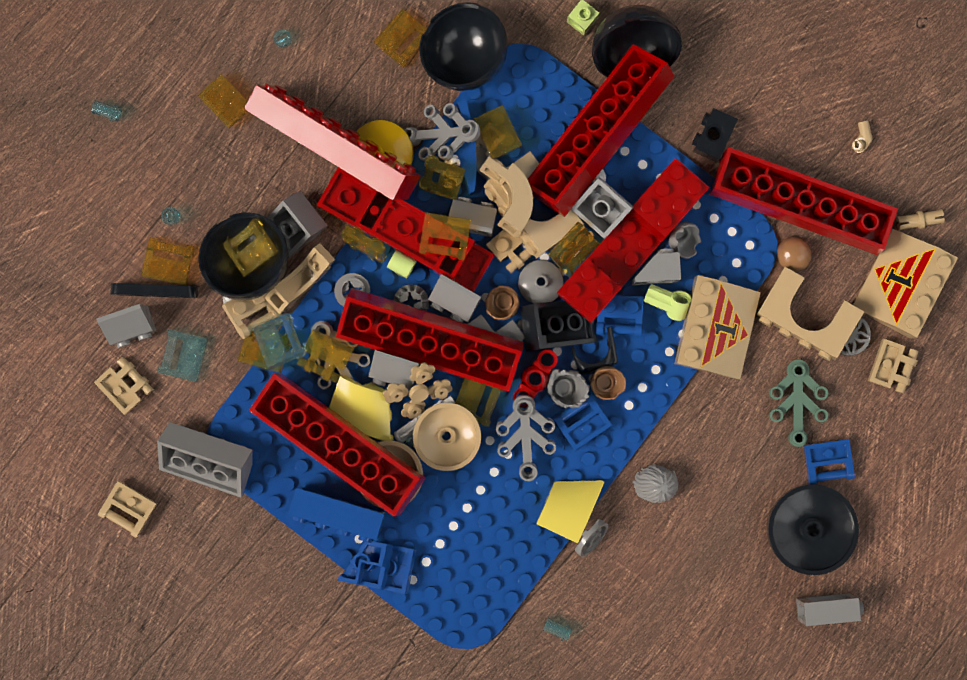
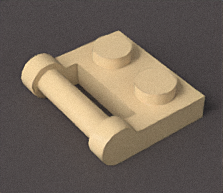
(241, 309)
(130, 502)

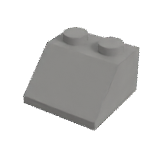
(602, 207)
(481, 215)
(297, 222)
(661, 269)
(454, 298)
(127, 325)
(391, 370)

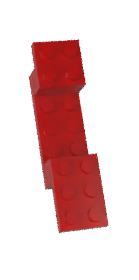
(400, 227)
(632, 240)

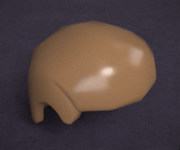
(794, 253)
(502, 303)
(607, 383)

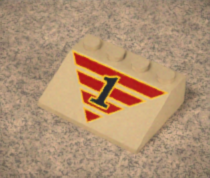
(905, 283)
(717, 327)

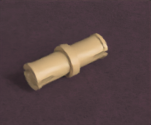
(920, 219)

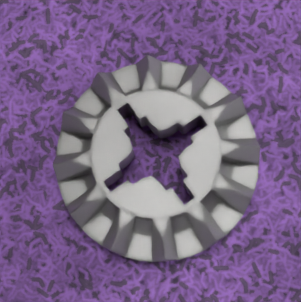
(343, 285)
(416, 293)

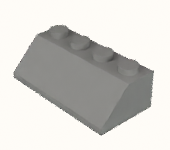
(204, 459)

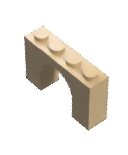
(538, 236)
(828, 340)

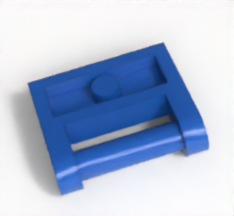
(622, 308)
(586, 427)
(828, 454)

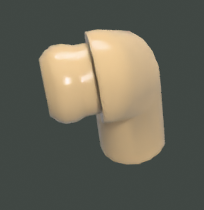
(864, 139)

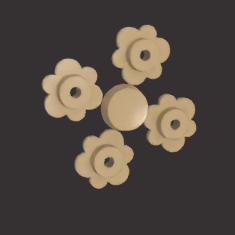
(419, 392)

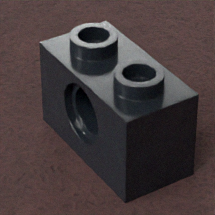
(723, 125)

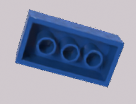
(337, 513)

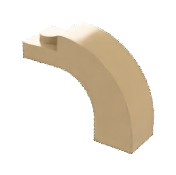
(517, 191)
(301, 279)

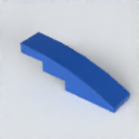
(467, 153)

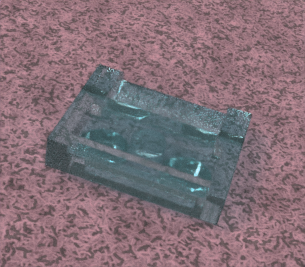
(272, 343)
(189, 359)

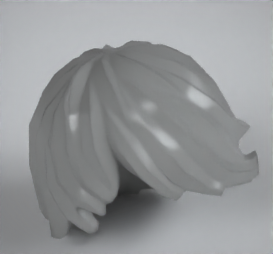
(568, 388)
(656, 484)

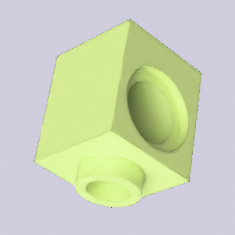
(582, 17)

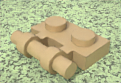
(504, 245)
(887, 363)
(117, 389)

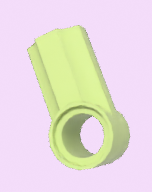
(401, 264)
(674, 303)

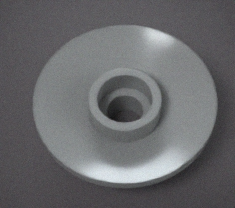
(528, 282)

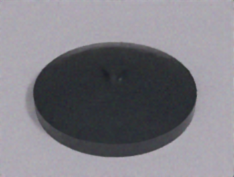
(812, 529)

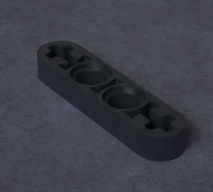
(150, 290)

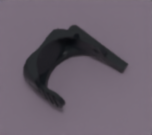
(609, 360)

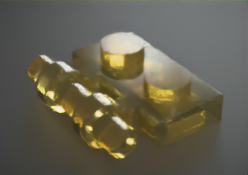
(358, 241)
(326, 349)

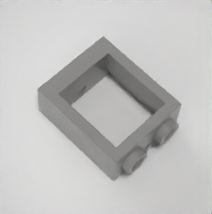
(829, 609)

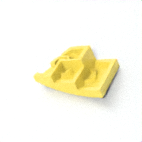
(363, 407)
(569, 507)

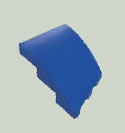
(381, 567)

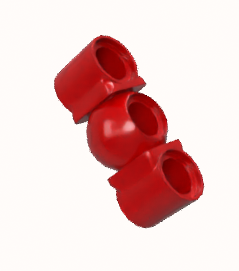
(544, 372)

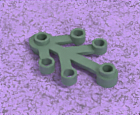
(798, 399)

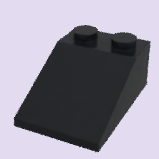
(555, 326)

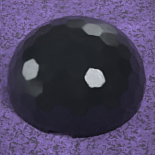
(639, 26)
(463, 46)
(221, 271)

